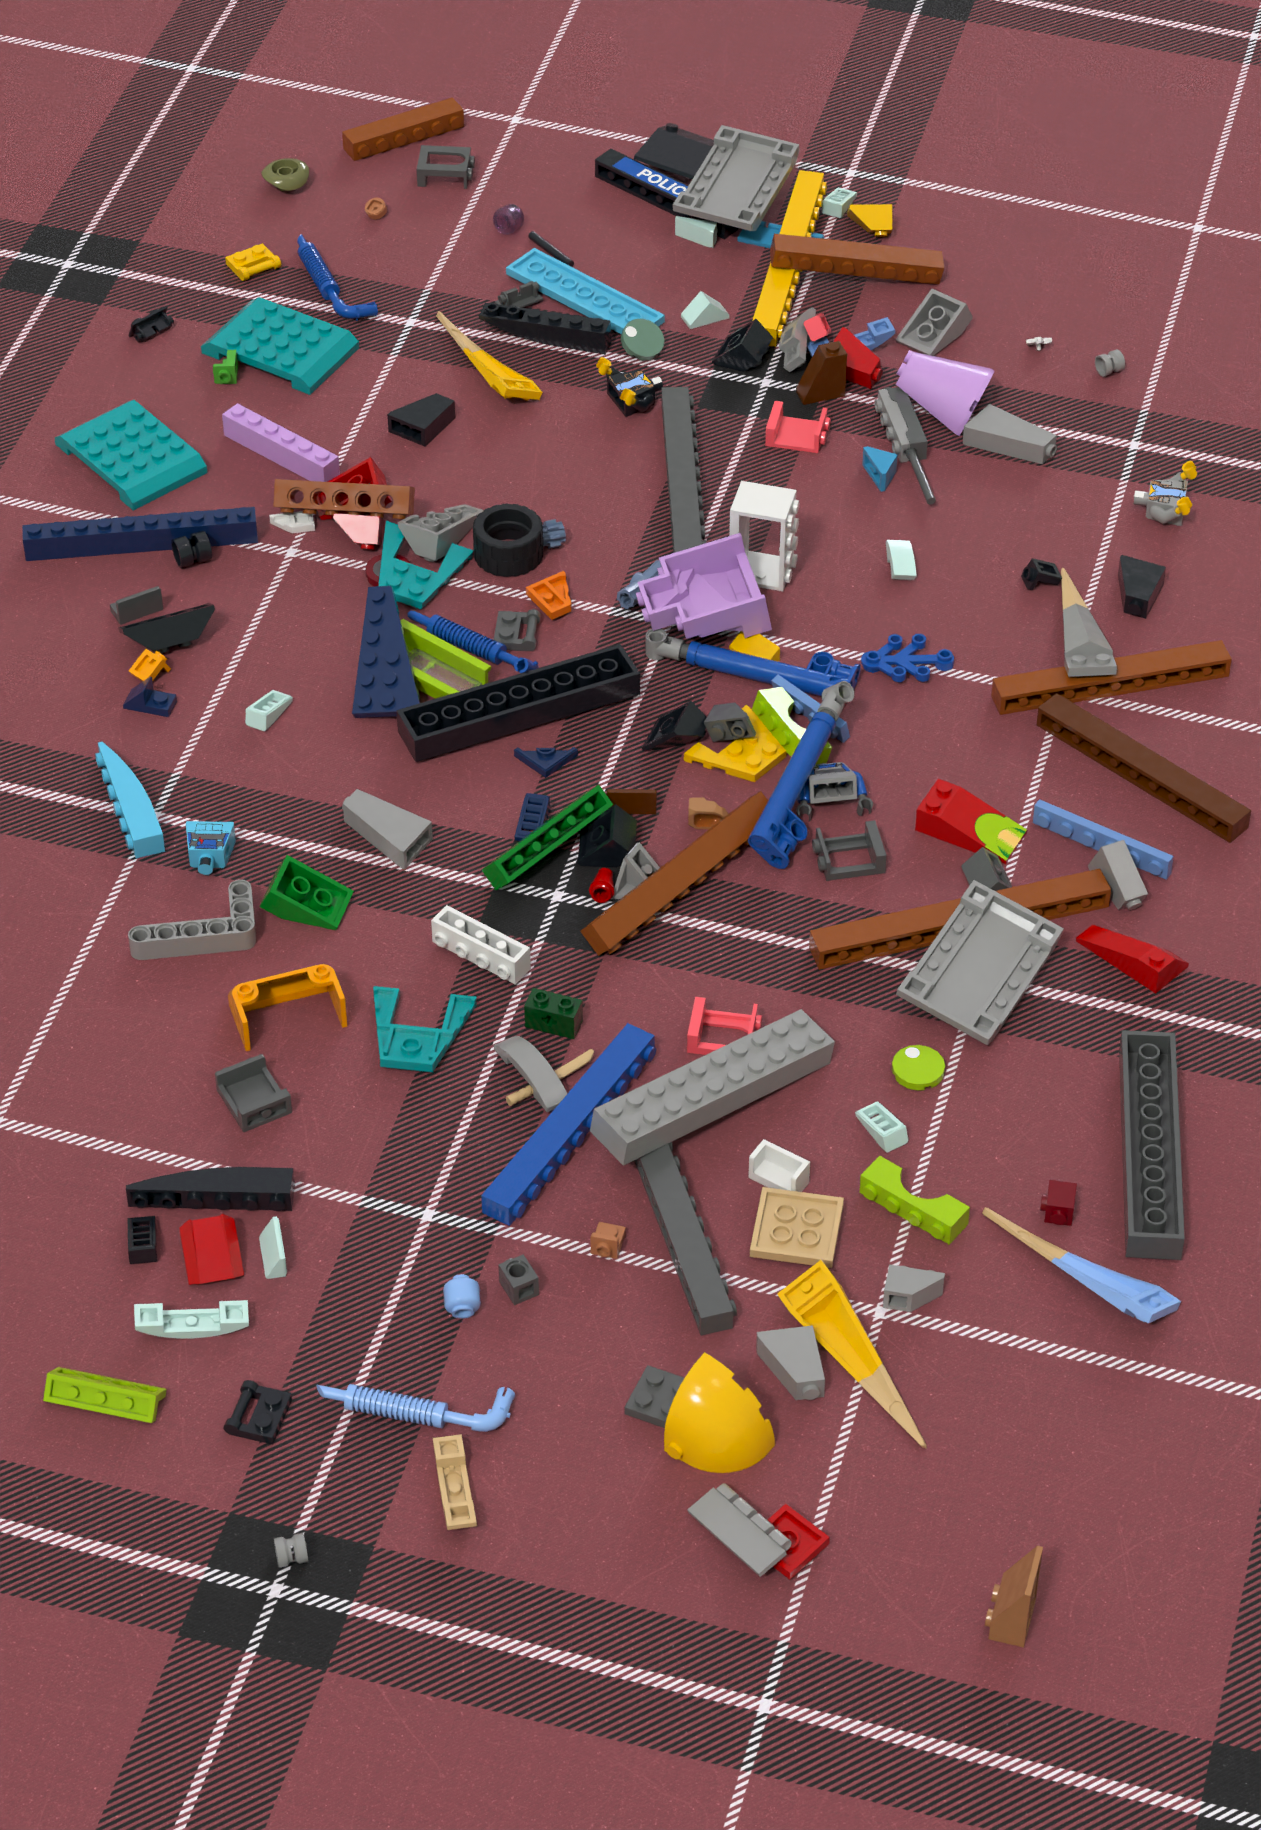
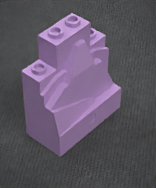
(705, 591)

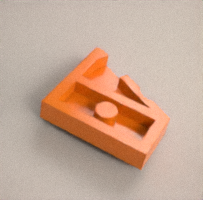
(551, 595)

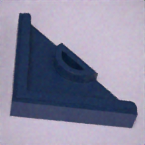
(546, 760)

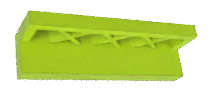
(103, 1394)

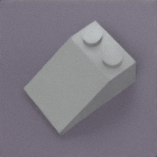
(935, 323)

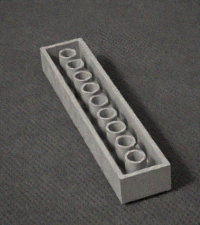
(711, 1087)

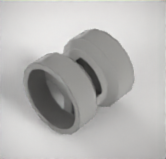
(1107, 363)
(284, 1553)

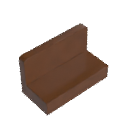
(634, 800)

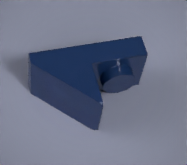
(147, 700)

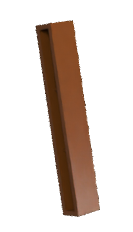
(856, 259)

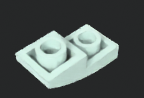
(901, 559)

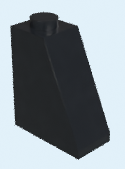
(422, 419)
(1139, 585)

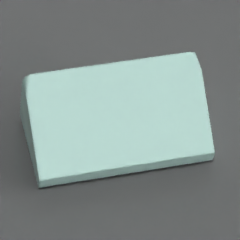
(273, 1250)

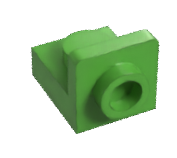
(228, 371)

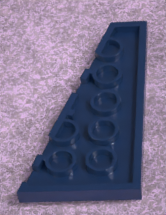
(384, 667)

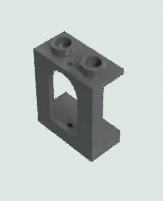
(426, 169)
(870, 840)

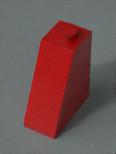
(862, 364)

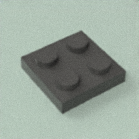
(653, 1396)

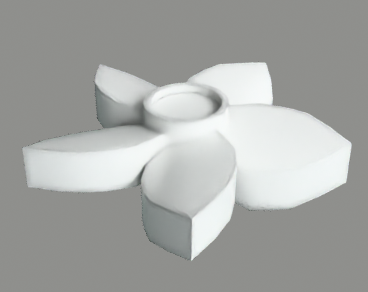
(1038, 341)

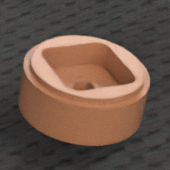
(375, 208)

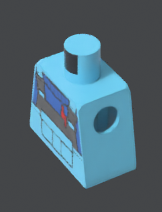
(209, 844)

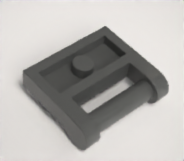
(509, 627)

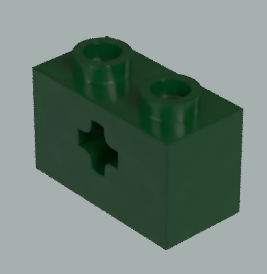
(553, 1013)

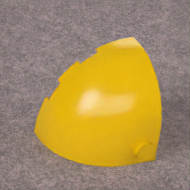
(716, 1421)

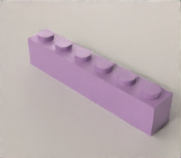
(279, 444)

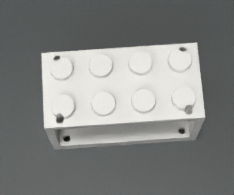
(774, 505)

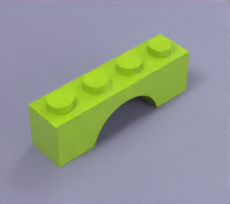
(773, 709)
(939, 1216)

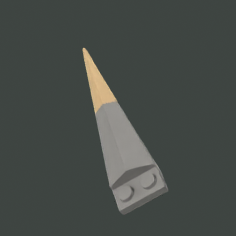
(1084, 643)

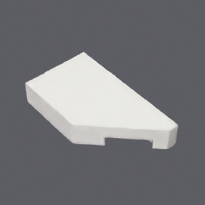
(293, 522)

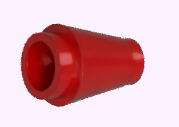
(602, 886)

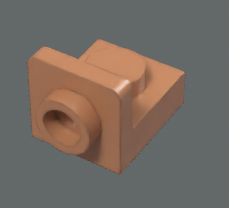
(607, 1240)

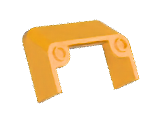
(284, 988)

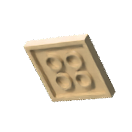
(796, 1227)

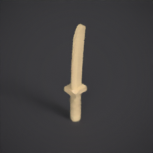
(561, 1073)

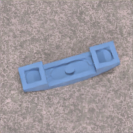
(877, 334)

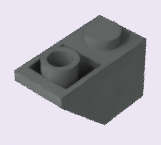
(728, 723)

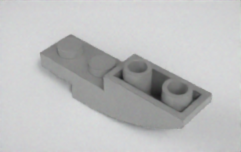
(795, 340)

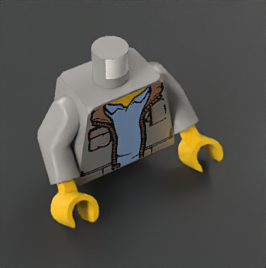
(1167, 498)

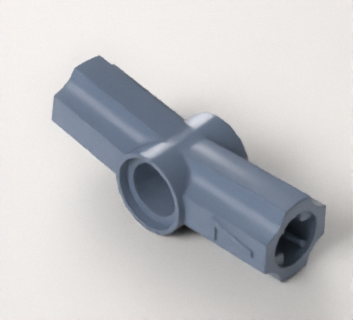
(627, 595)

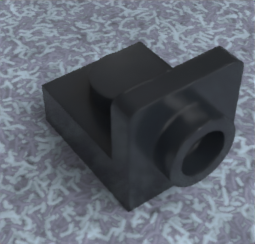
(1040, 571)

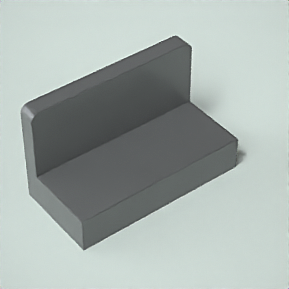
(137, 605)
(986, 869)

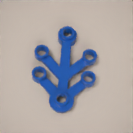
(880, 660)

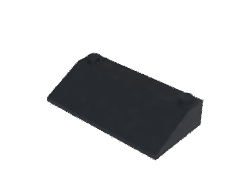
(675, 150)

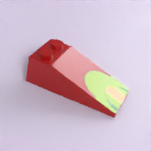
(967, 821)

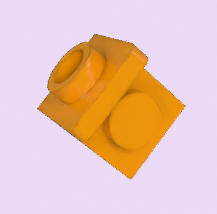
(149, 665)

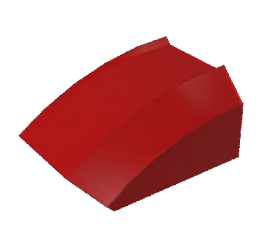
(211, 1249)

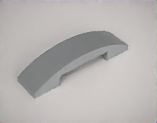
(535, 1070)

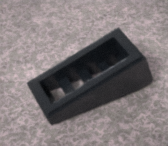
(142, 1253)

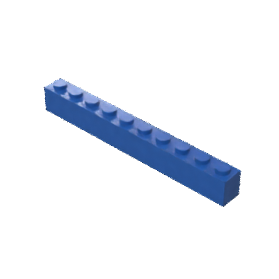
(567, 1125)

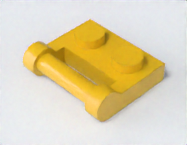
(252, 261)

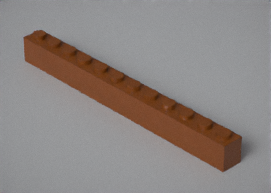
(921, 925)

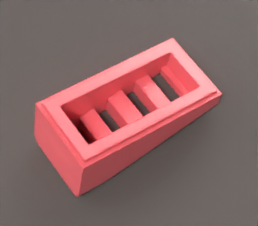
(817, 327)

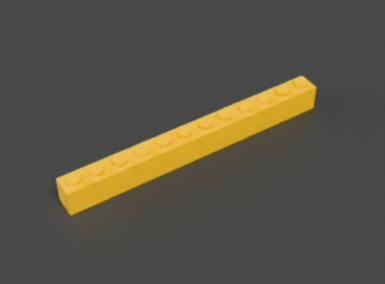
(781, 282)

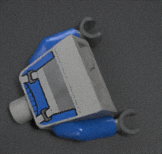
(833, 783)

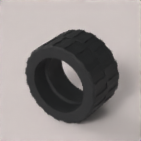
(504, 523)

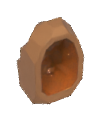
(704, 813)

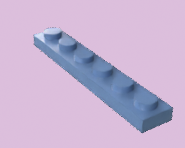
(1096, 836)

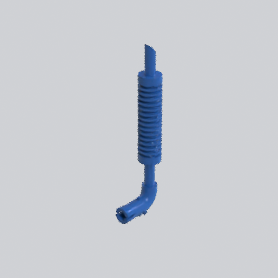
(327, 285)
(471, 641)

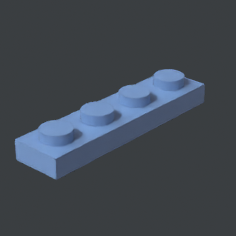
(808, 707)

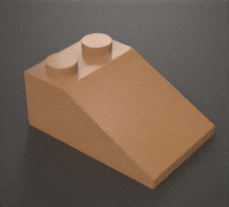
(1015, 1600)

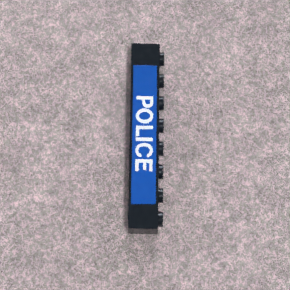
(646, 184)

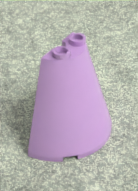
(944, 387)

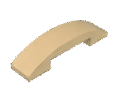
(454, 1482)

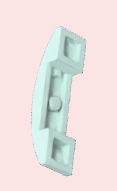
(191, 1322)

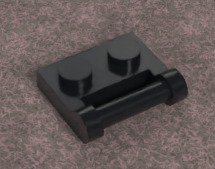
(267, 1414)

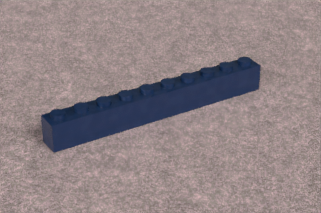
(136, 533)

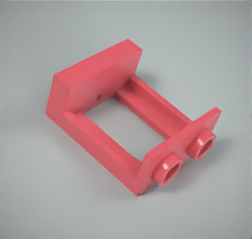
(701, 1017)

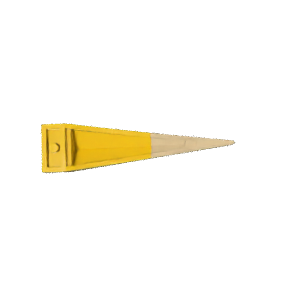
(499, 376)
(821, 1302)

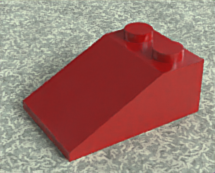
(363, 473)

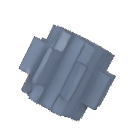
(553, 533)

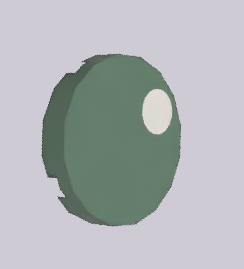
(642, 339)

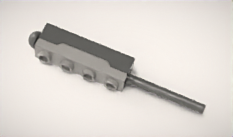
(904, 432)

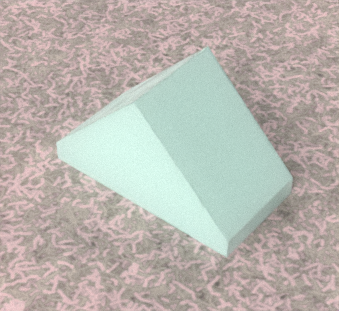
(703, 311)

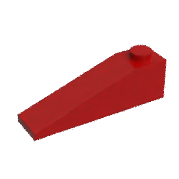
(1139, 960)

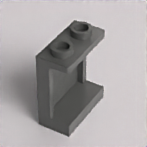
(252, 1093)

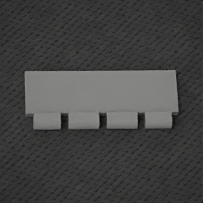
(740, 1528)

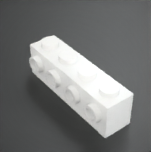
(481, 944)

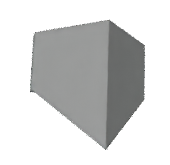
(634, 870)

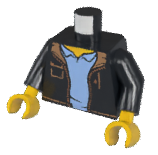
(629, 390)

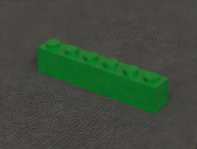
(547, 837)

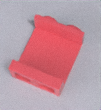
(796, 432)

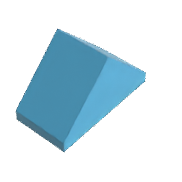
(880, 466)

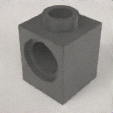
(518, 1279)

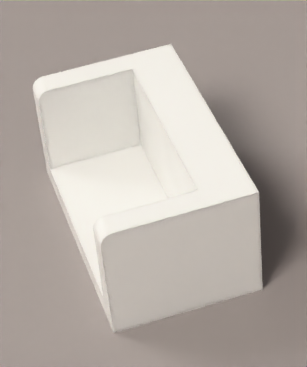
(778, 1168)

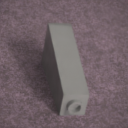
(1009, 435)
(387, 827)

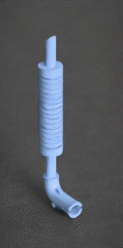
(418, 1410)

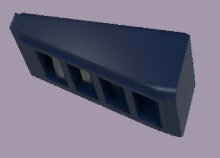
(532, 804)

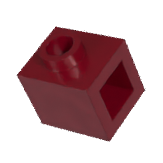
(1059, 1202)

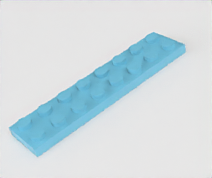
(580, 290)

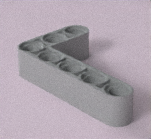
(202, 935)

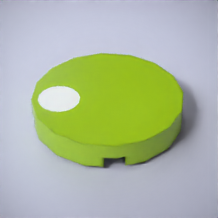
(918, 1067)

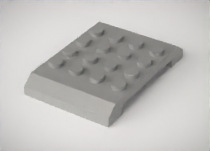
(738, 178)
(981, 963)

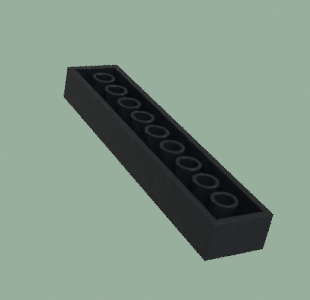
(518, 702)

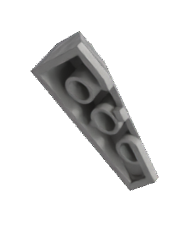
(436, 532)

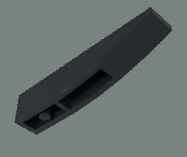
(550, 327)
(217, 1189)

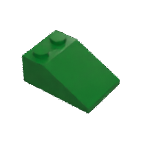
(305, 895)

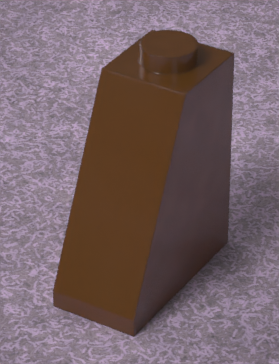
(824, 375)

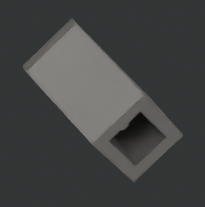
(911, 1288)

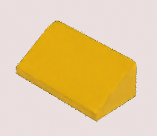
(756, 645)

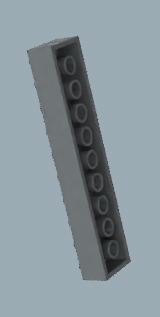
(1151, 1146)

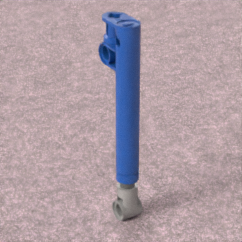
(820, 673)
(778, 827)

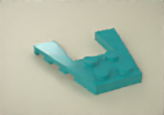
(410, 582)
(416, 1046)

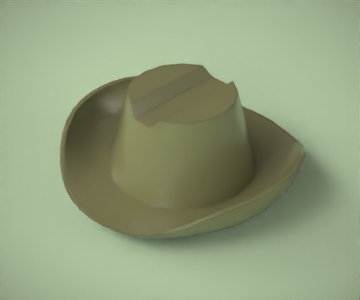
(286, 173)

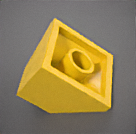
(872, 218)

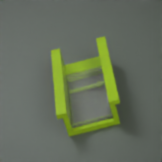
(439, 666)

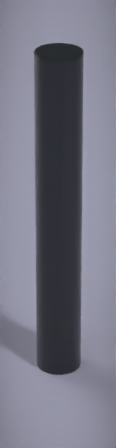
(550, 248)

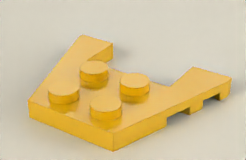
(744, 757)

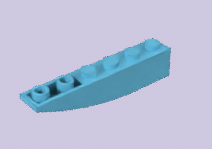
(131, 804)

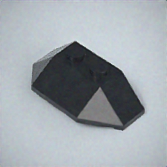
(170, 629)

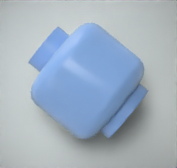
(461, 1296)

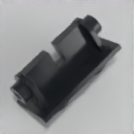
(143, 327)

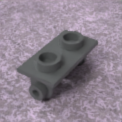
(526, 296)

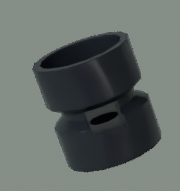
(190, 549)

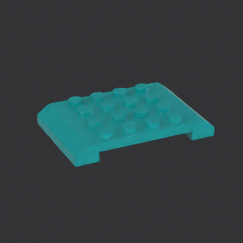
(284, 343)
(134, 453)

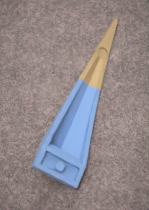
(1126, 1293)

